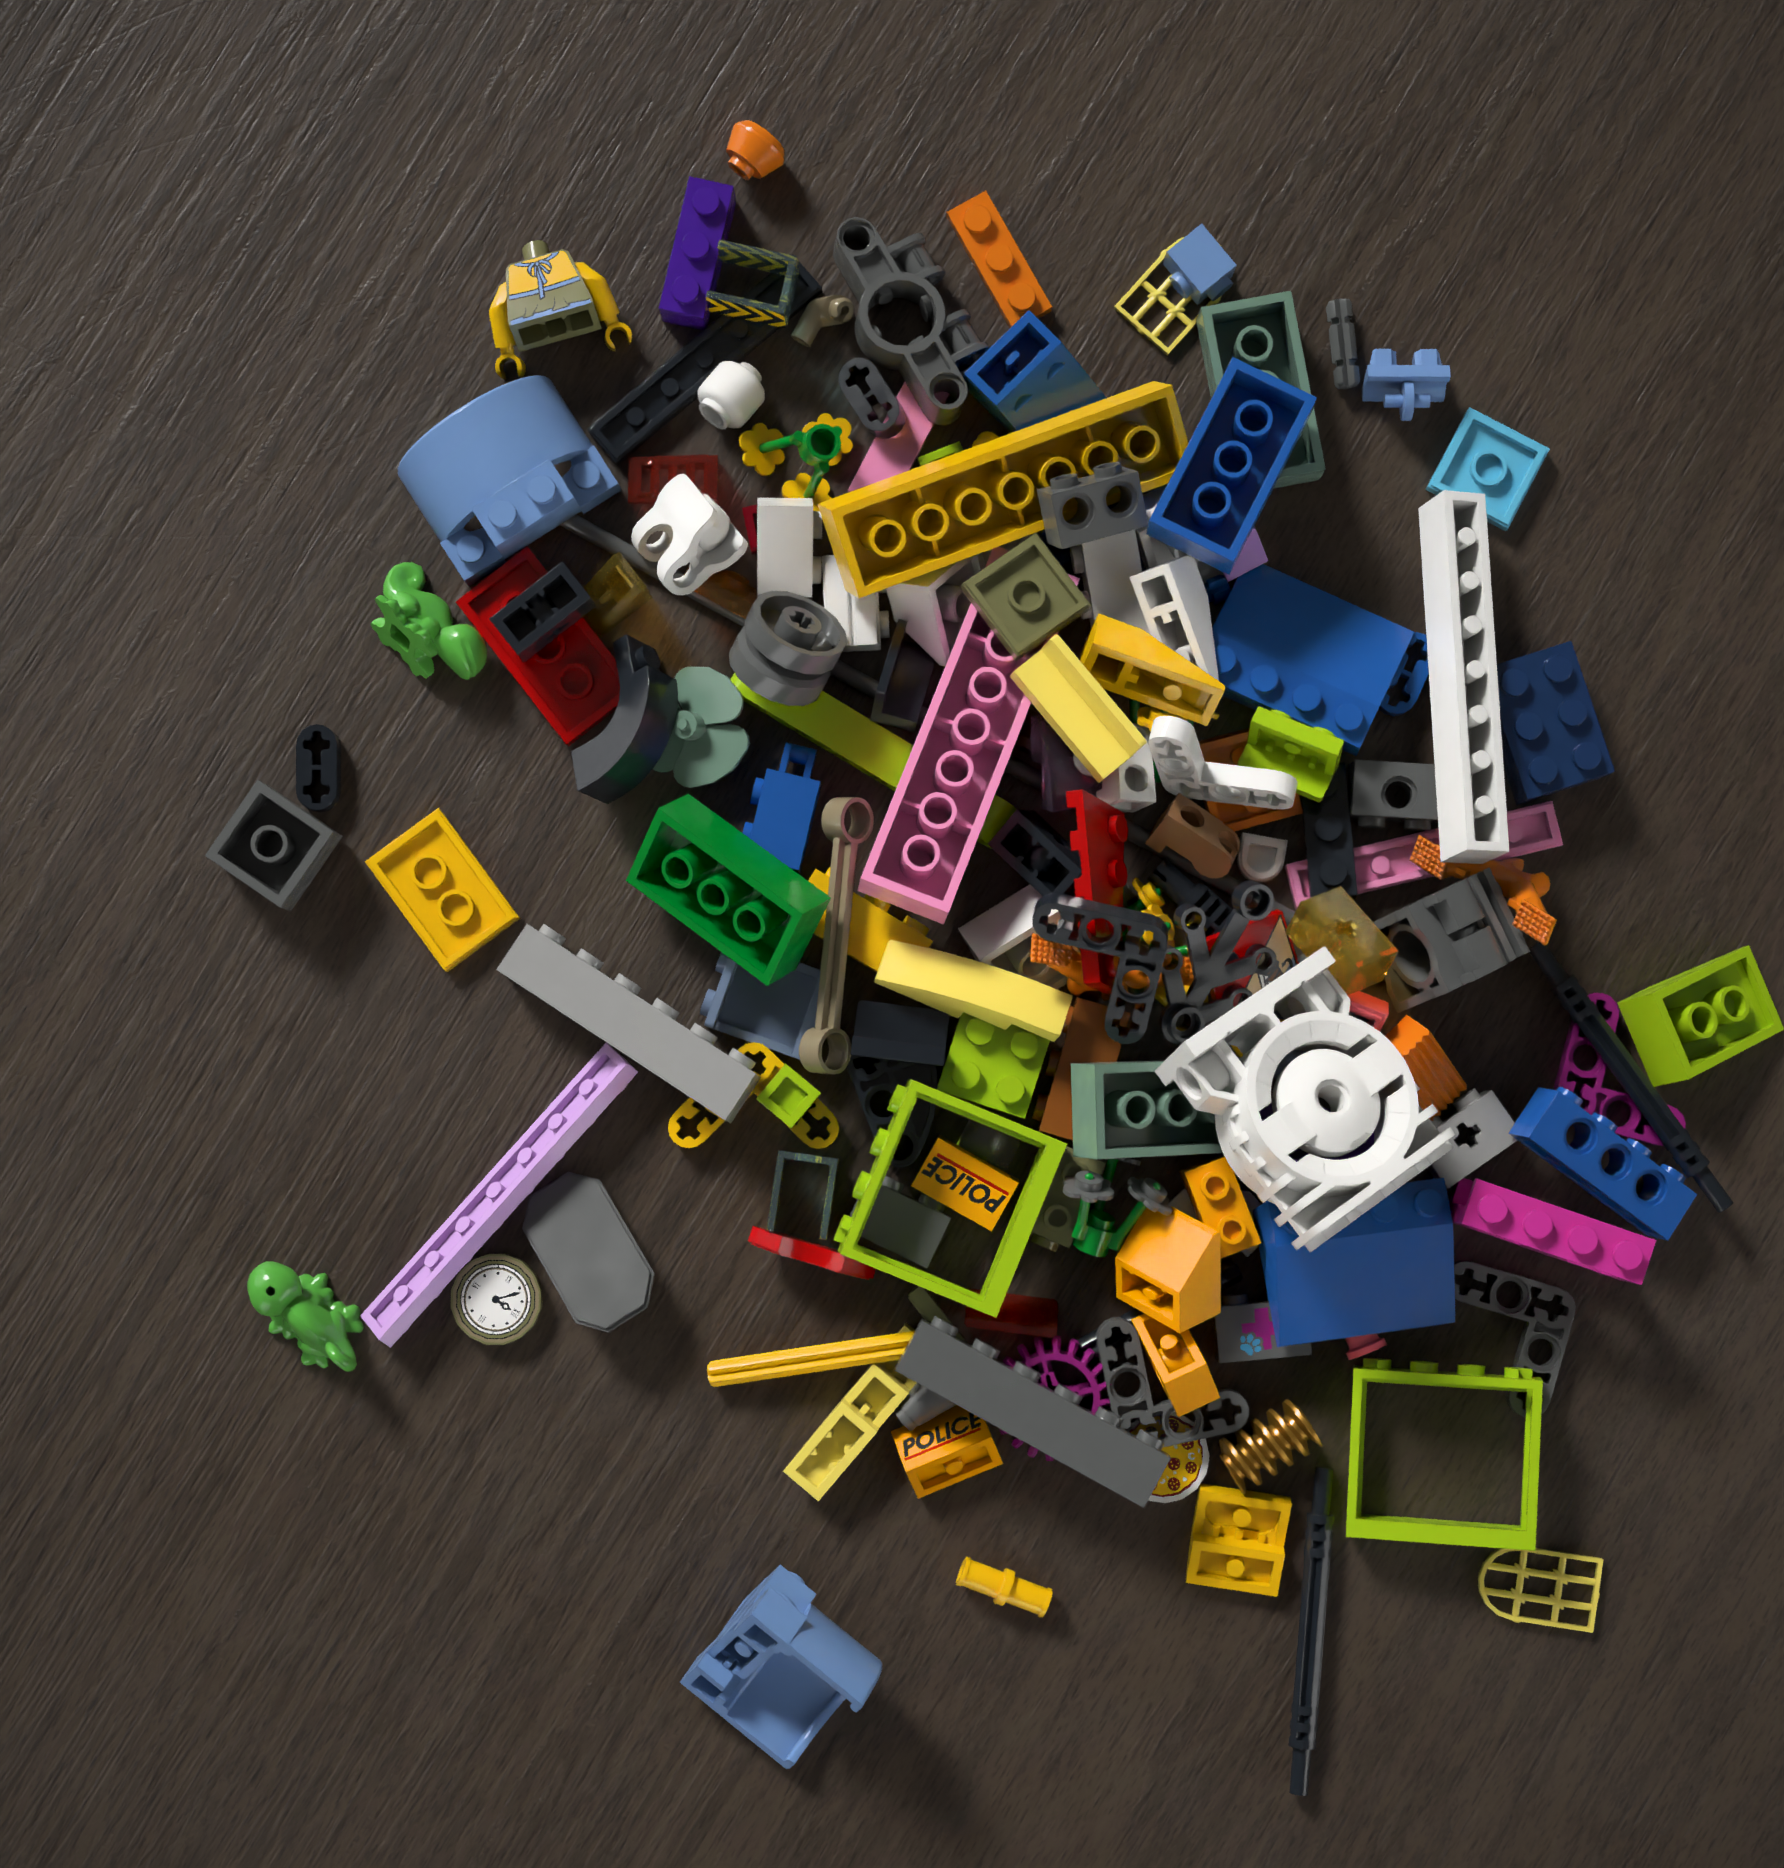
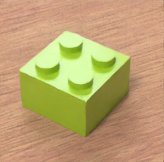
(993, 1065)

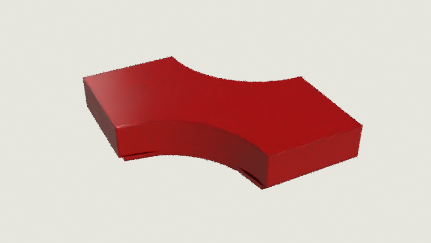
(809, 1252)

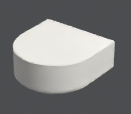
(1260, 857)

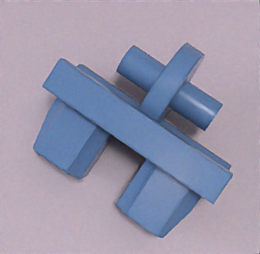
(1405, 385)

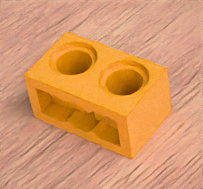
(1220, 1204)

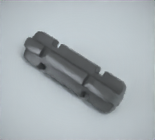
(1343, 343)

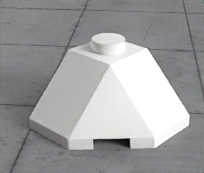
(935, 606)

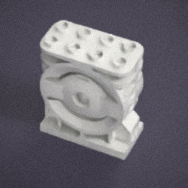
(1345, 1065)

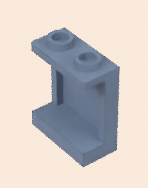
(762, 1013)

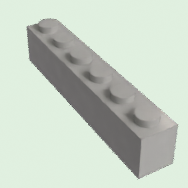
(629, 1023)

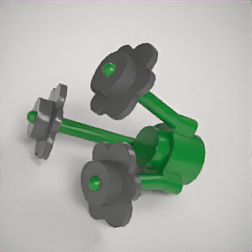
(1095, 1229)

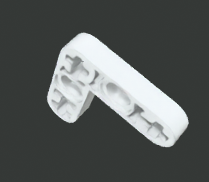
(1186, 772)

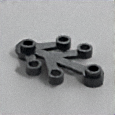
(1211, 967)

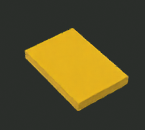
(442, 890)

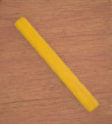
(808, 1359)

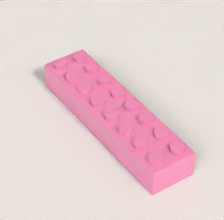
(950, 774)

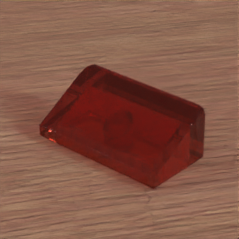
(1018, 1315)

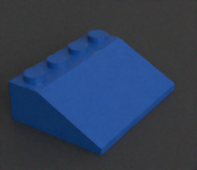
(1306, 653)
(1369, 1278)

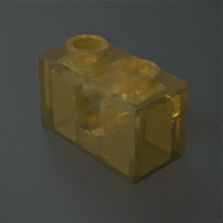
(1348, 934)

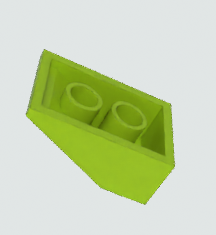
(1700, 1017)

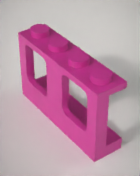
(1551, 1230)

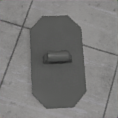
(588, 1252)

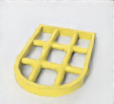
(1158, 294)
(1555, 1600)

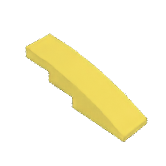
(973, 987)
(849, 1427)

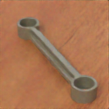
(836, 935)

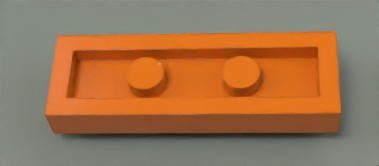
(998, 259)

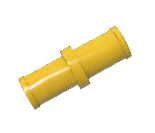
(1004, 1587)

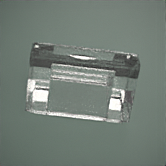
(988, 1143)

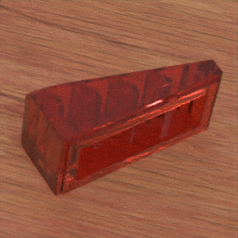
(690, 463)

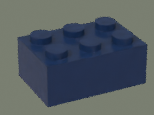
(1548, 724)

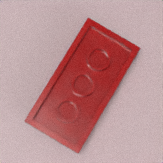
(571, 677)

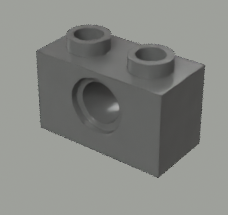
(1367, 794)

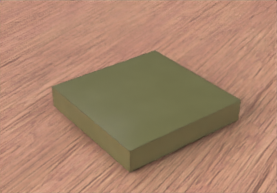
(1025, 597)

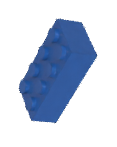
(1231, 465)

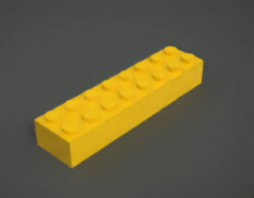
(990, 490)

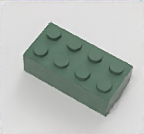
(1266, 336)
(1132, 1114)

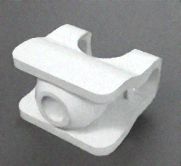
(693, 533)

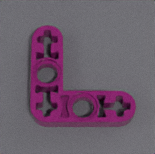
(1598, 1098)

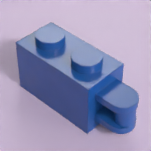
(785, 807)

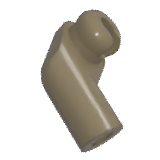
(822, 313)

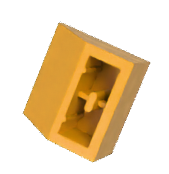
(1171, 1269)

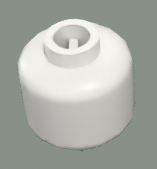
(731, 394)

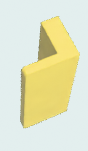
(1078, 708)

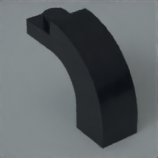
(638, 730)

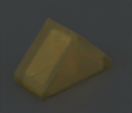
(616, 594)

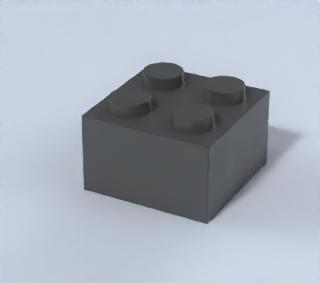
(273, 845)

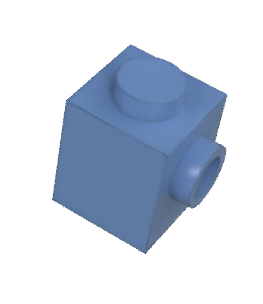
(1199, 266)

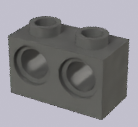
(1093, 517)

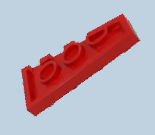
(1104, 874)

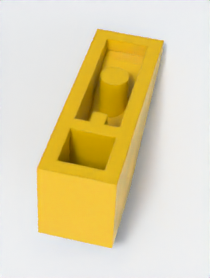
(1148, 671)

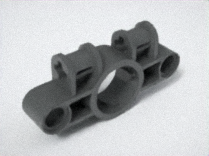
(909, 273)

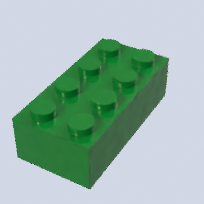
(727, 889)

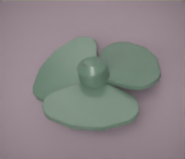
(696, 748)

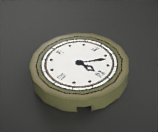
(496, 1299)

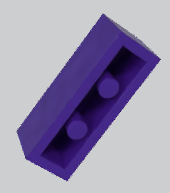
(695, 256)

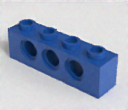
(1544, 1130)

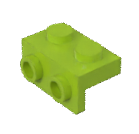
(1293, 748)

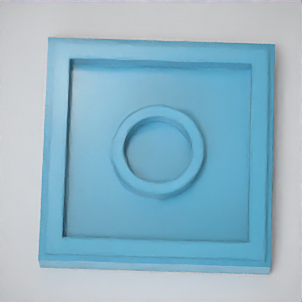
(1489, 461)

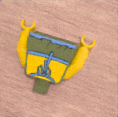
(549, 302)

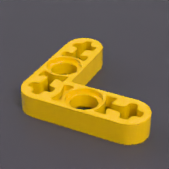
(773, 1066)

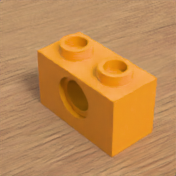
(1177, 1365)

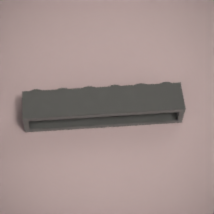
(1032, 1411)

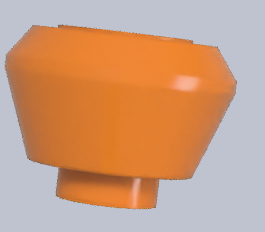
(753, 151)

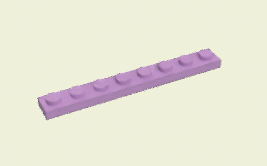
(498, 1194)

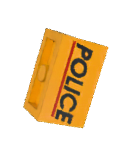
(965, 1183)
(946, 1450)

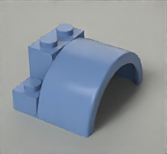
(499, 465)
(782, 1668)

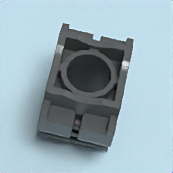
(1449, 940)

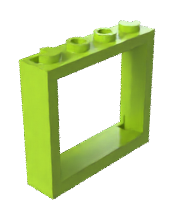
(1018, 1228)
(1446, 1531)

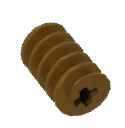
(1267, 1444)

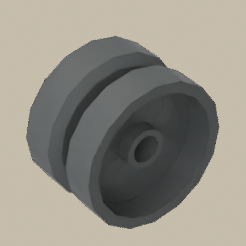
(787, 648)

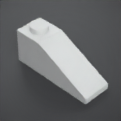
(1178, 610)

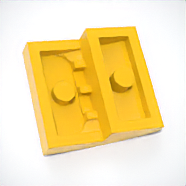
(1238, 1540)

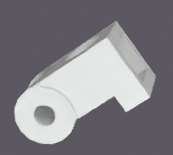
(1132, 783)

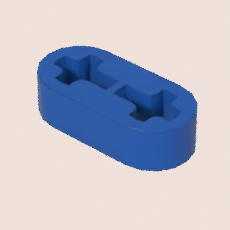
(1414, 680)

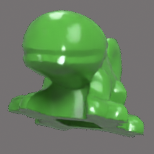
(422, 626)
(308, 1316)

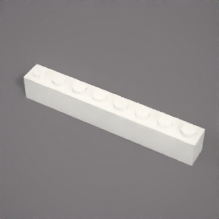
(1463, 678)

